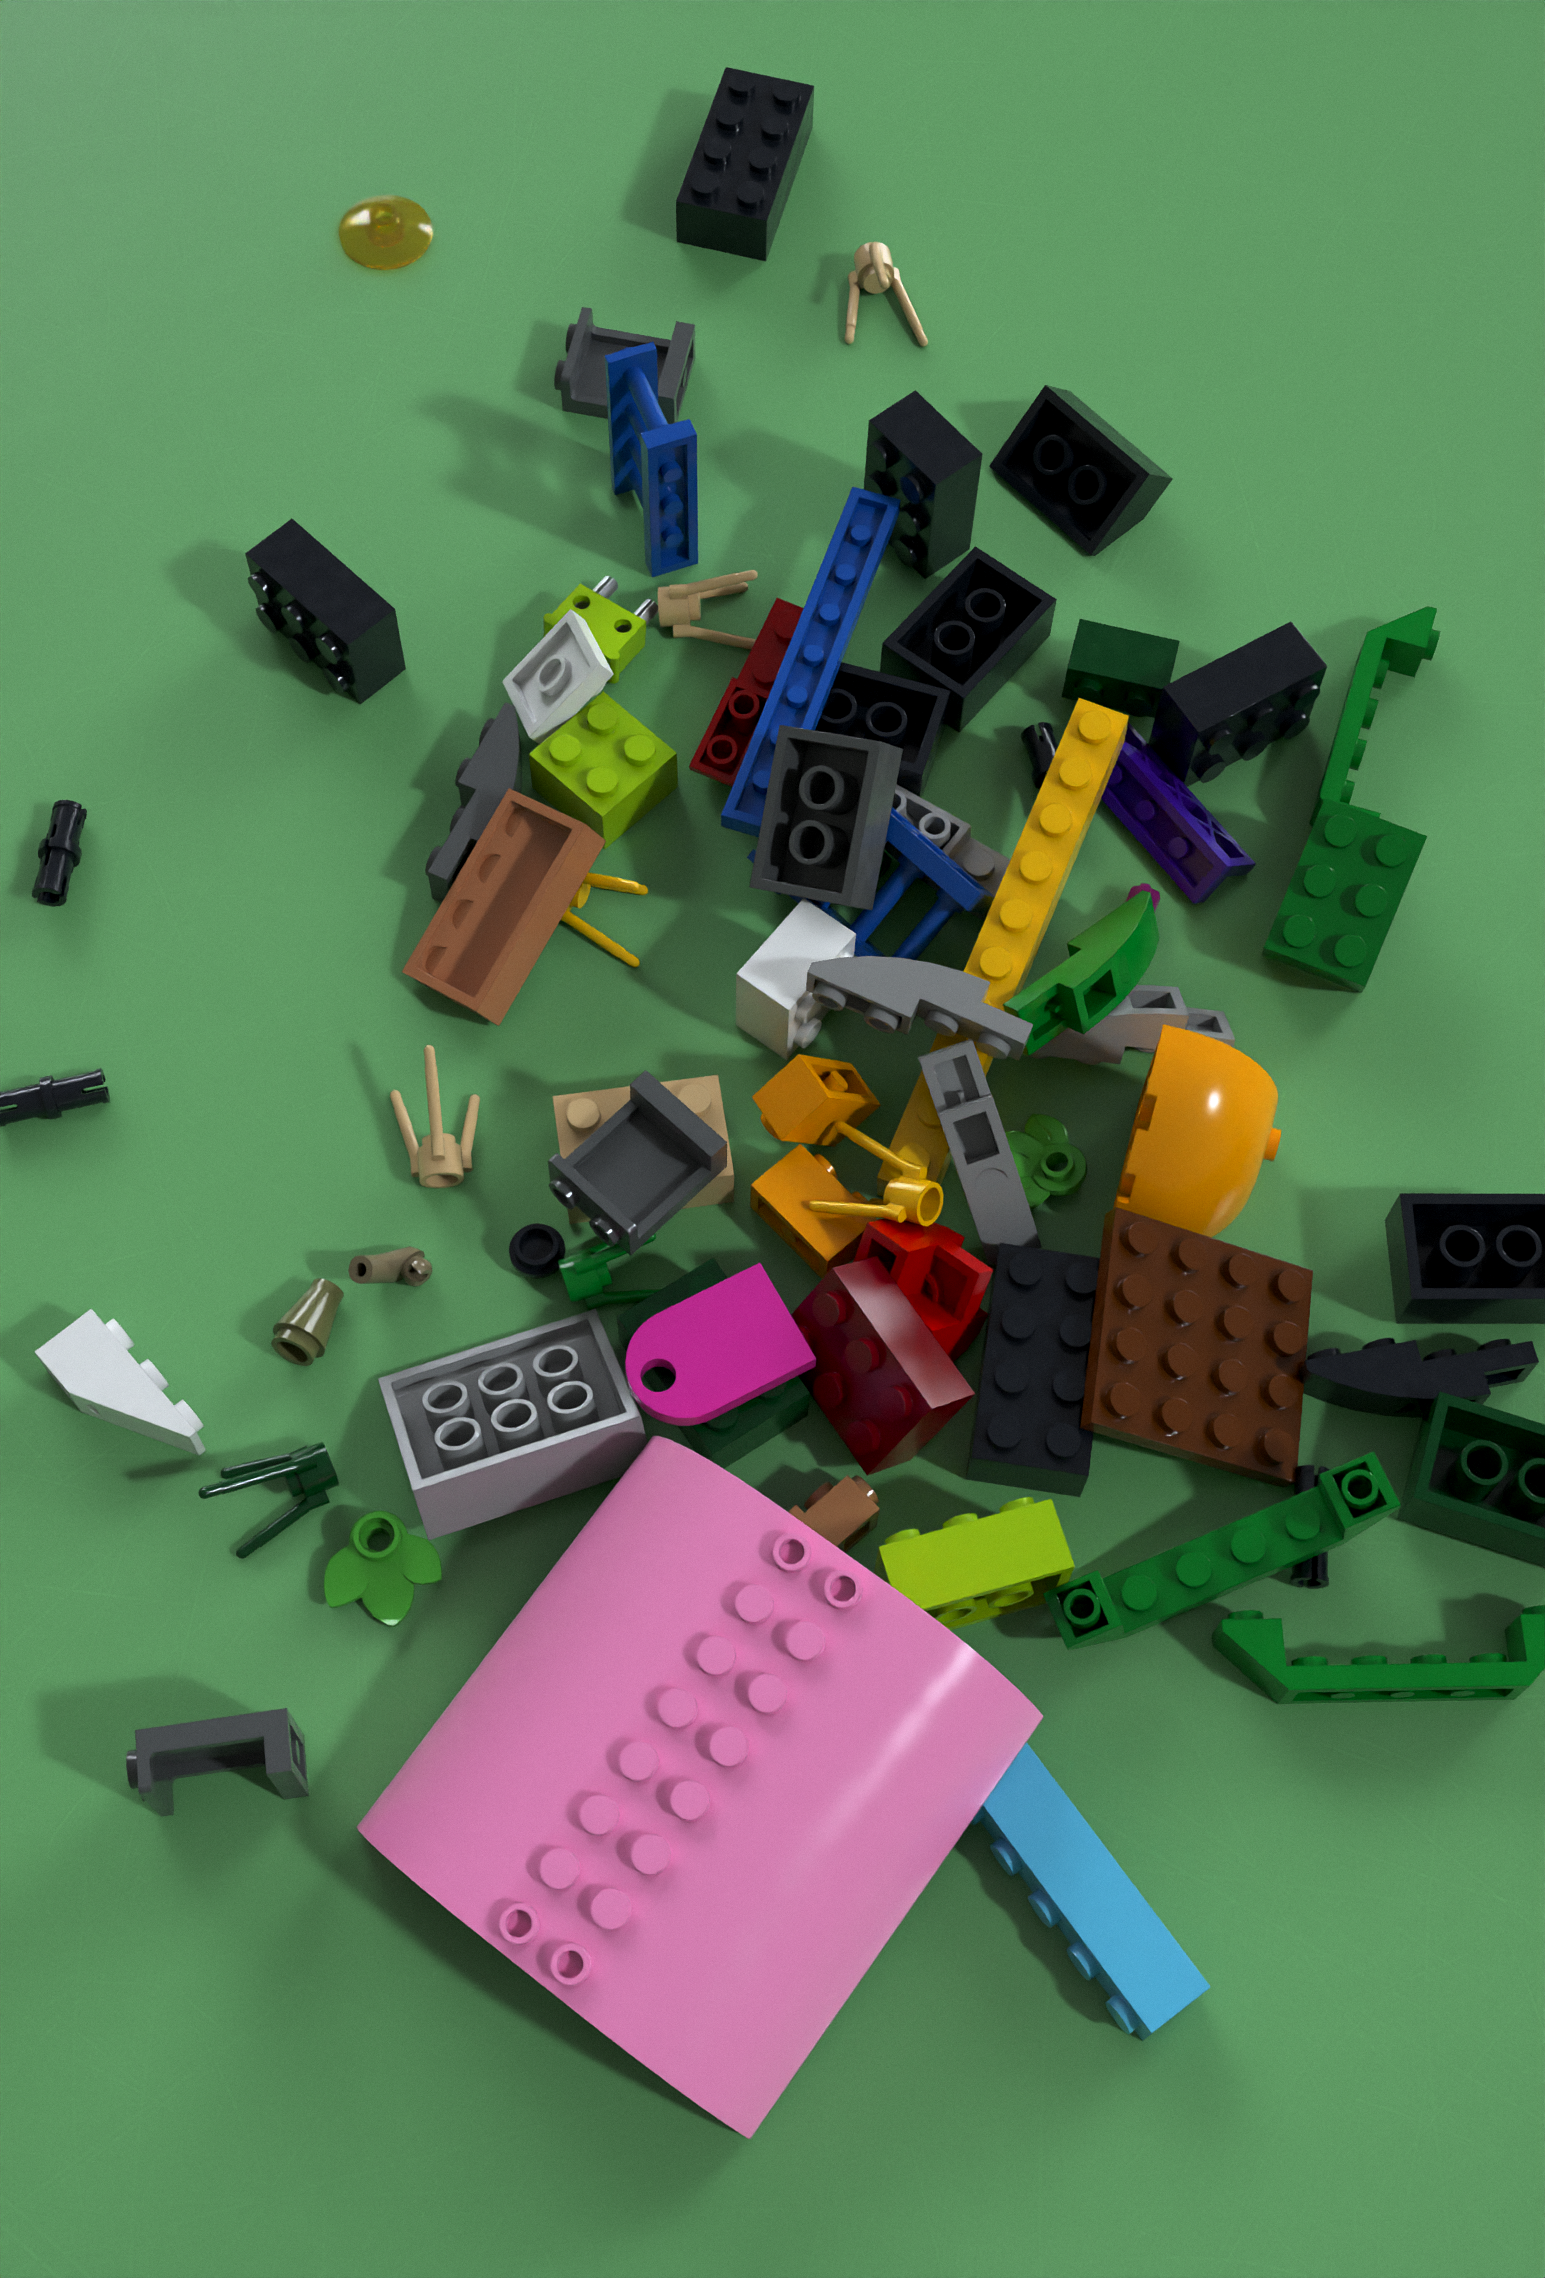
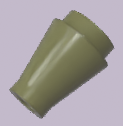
(307, 1325)

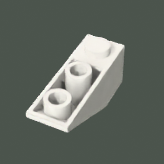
(107, 1383)

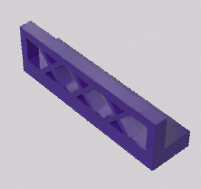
(1171, 821)

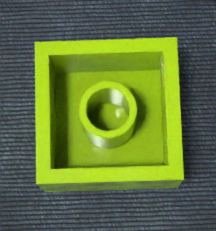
(604, 768)

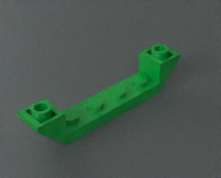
(1390, 647)
(1225, 1559)
(1259, 1653)

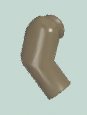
(391, 1267)

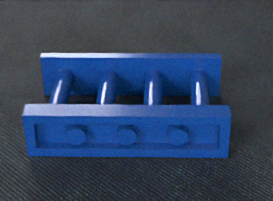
(652, 459)
(917, 860)

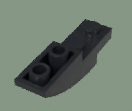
(1395, 1381)

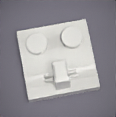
(557, 677)

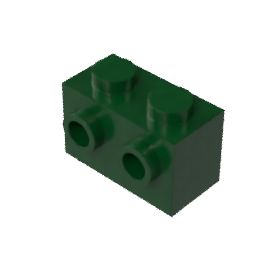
(1119, 668)

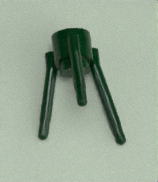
(305, 1472)

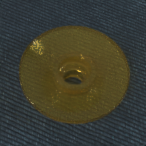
(385, 232)

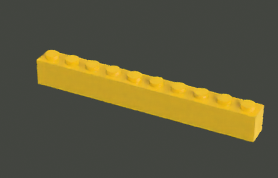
(1022, 905)

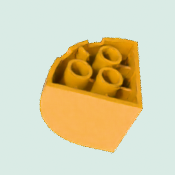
(1198, 1134)

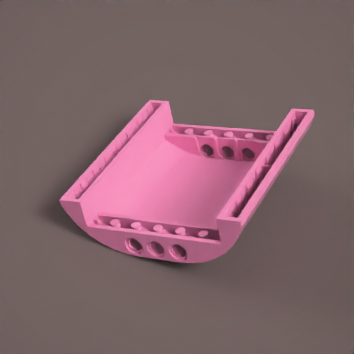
(703, 1779)

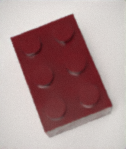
(876, 1366)

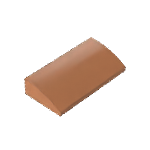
(504, 905)

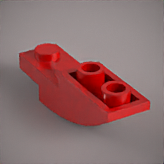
(745, 697)

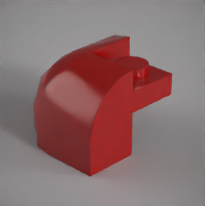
(934, 1275)

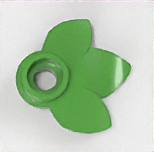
(1038, 1150)
(385, 1576)

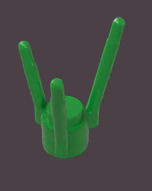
(587, 1273)

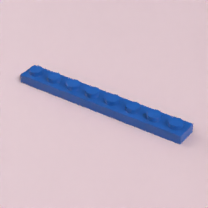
(815, 646)

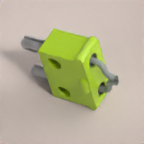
(615, 629)

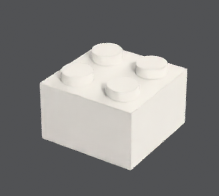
(772, 983)

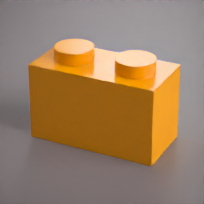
(810, 1099)
(783, 1202)

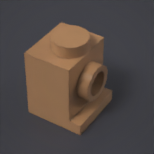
(841, 1511)

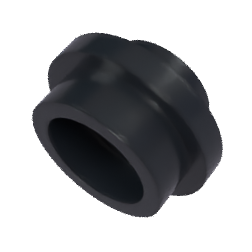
(536, 1250)

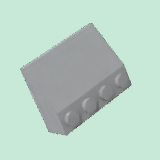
(513, 1423)

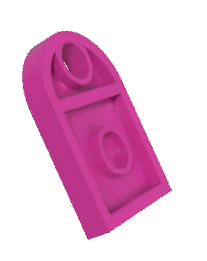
(719, 1347)

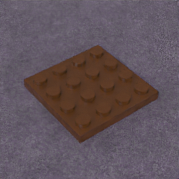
(1197, 1348)

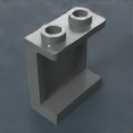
(584, 377)
(639, 1166)
(215, 1747)

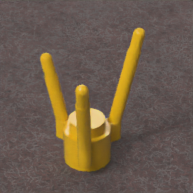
(590, 932)
(904, 1198)

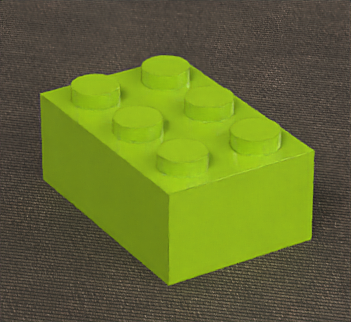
(980, 1565)

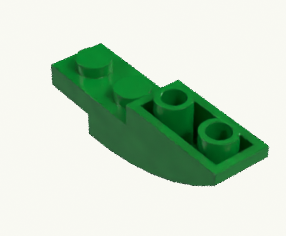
(1095, 979)

